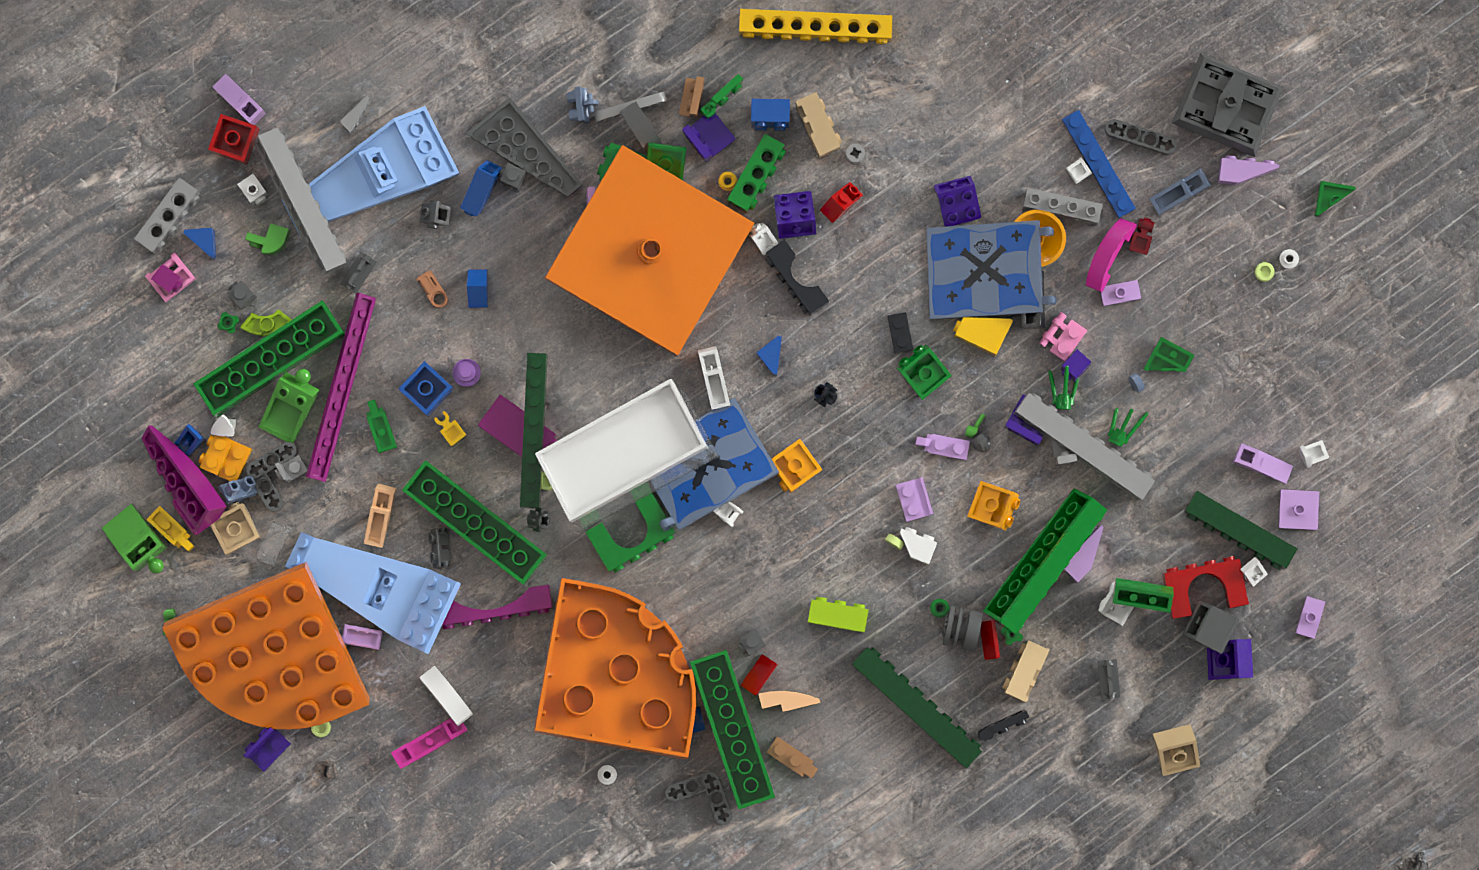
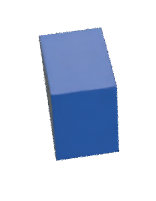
(204, 239)
(477, 288)
(770, 355)
(189, 440)

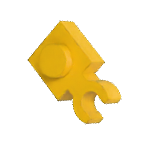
(452, 431)

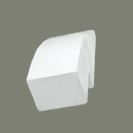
(714, 377)
(446, 695)

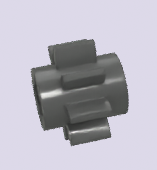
(538, 519)

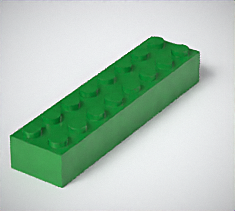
(269, 359)
(474, 522)
(1045, 560)
(732, 729)

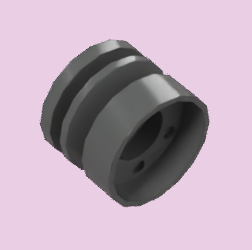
(962, 628)

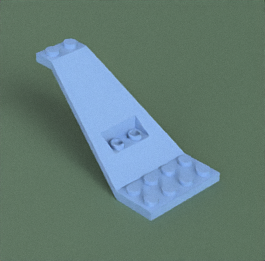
(406, 154)
(390, 593)

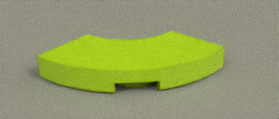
(264, 324)

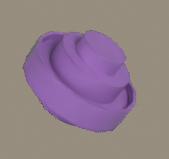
(466, 372)

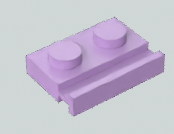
(914, 499)

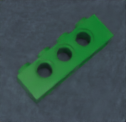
(766, 145)

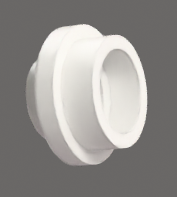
(1285, 263)
(613, 774)

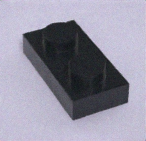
(900, 332)

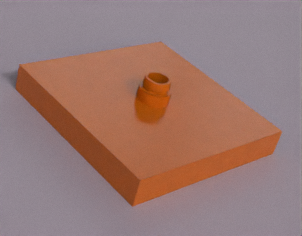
(649, 250)

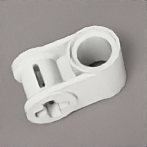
(725, 510)

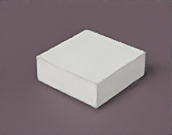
(1078, 171)

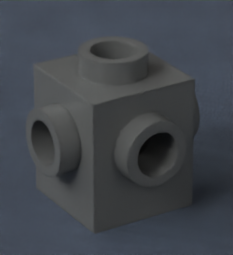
(435, 214)

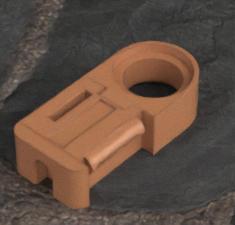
(432, 286)

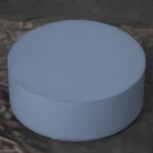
(1136, 382)

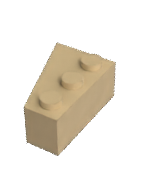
(818, 125)
(1025, 671)

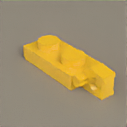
(170, 528)

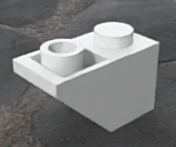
(918, 547)

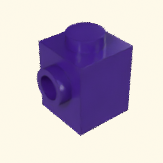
(1077, 365)

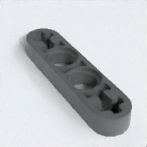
(1140, 139)

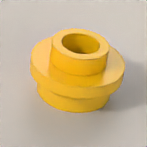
(725, 175)

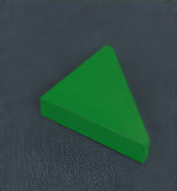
(1330, 194)

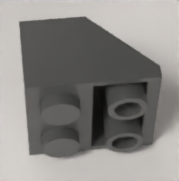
(1210, 627)

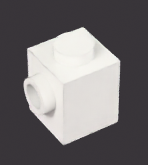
(253, 190)

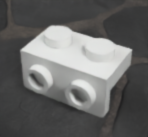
(1115, 612)

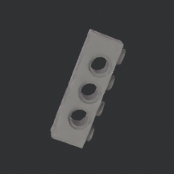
(168, 205)
(1063, 206)

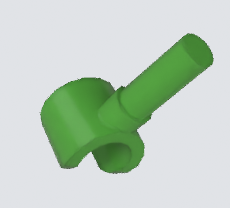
(971, 431)
(168, 614)

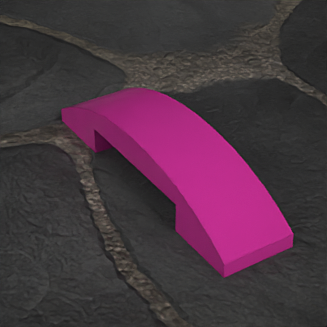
(1107, 252)
(427, 742)

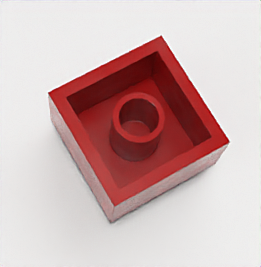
(233, 139)

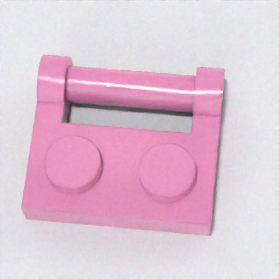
(181, 271)

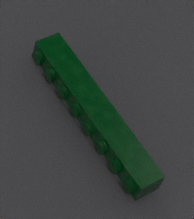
(533, 430)
(916, 707)

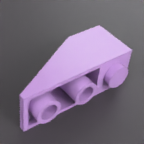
(239, 100)
(1240, 171)
(1262, 463)
(1084, 558)

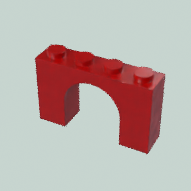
(1226, 572)

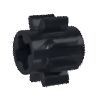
(825, 394)

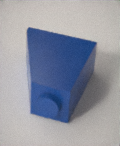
(481, 188)

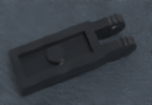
(1001, 726)

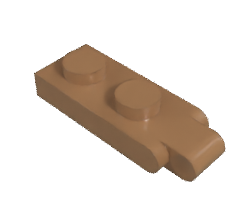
(792, 758)

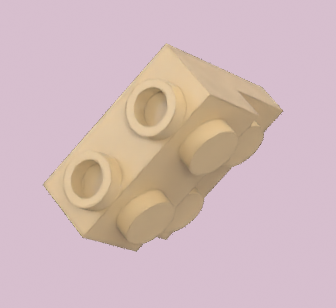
(235, 528)

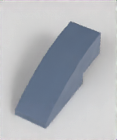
(1180, 191)

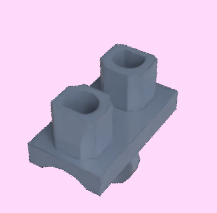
(584, 104)
(237, 490)

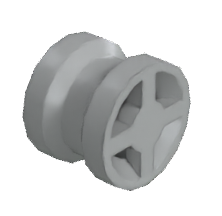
(853, 156)

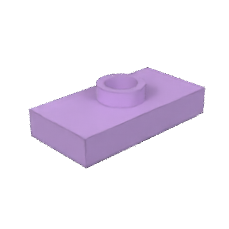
(1120, 293)
(1310, 617)
(362, 637)

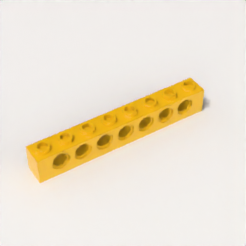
(806, 19)

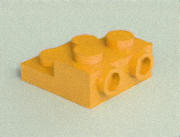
(224, 457)
(795, 466)
(994, 506)

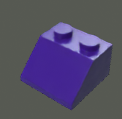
(1233, 662)

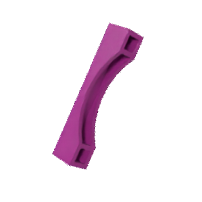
(534, 599)

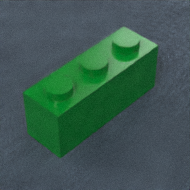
(1143, 595)

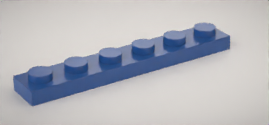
(1098, 164)

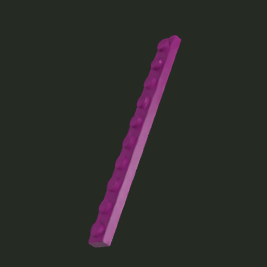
(341, 387)

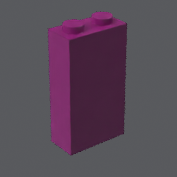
(506, 424)

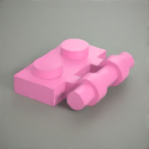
(1068, 339)

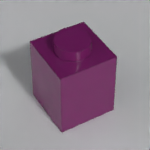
(168, 279)

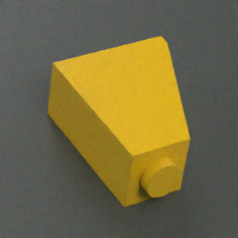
(983, 332)

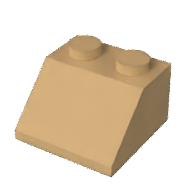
(1176, 750)

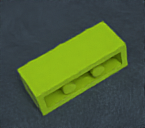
(838, 614)

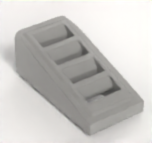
(354, 116)

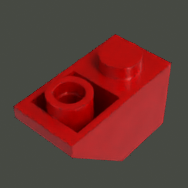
(841, 202)

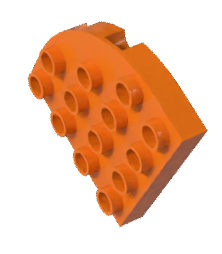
(270, 654)
(615, 674)

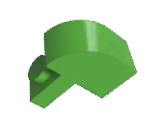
(273, 243)

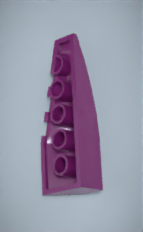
(192, 492)

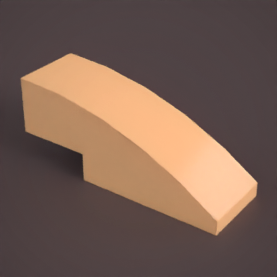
(380, 515)
(786, 699)

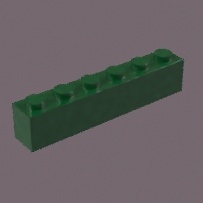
(1240, 530)

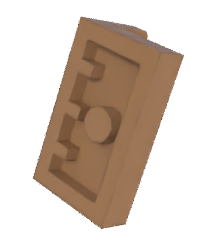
(692, 97)

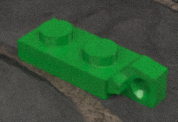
(721, 97)
(380, 428)

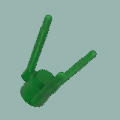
(1063, 400)
(1118, 436)

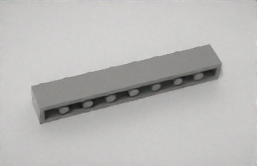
(300, 202)
(1087, 449)

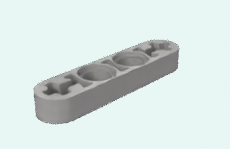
(644, 103)

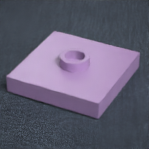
(1298, 509)

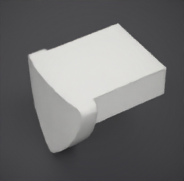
(223, 426)
(1313, 453)

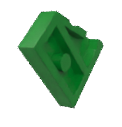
(1168, 357)

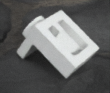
(762, 237)
(1253, 571)

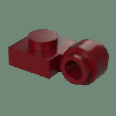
(1140, 241)

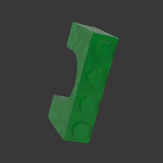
(615, 555)

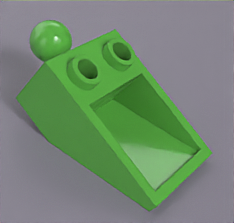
(289, 405)
(134, 537)

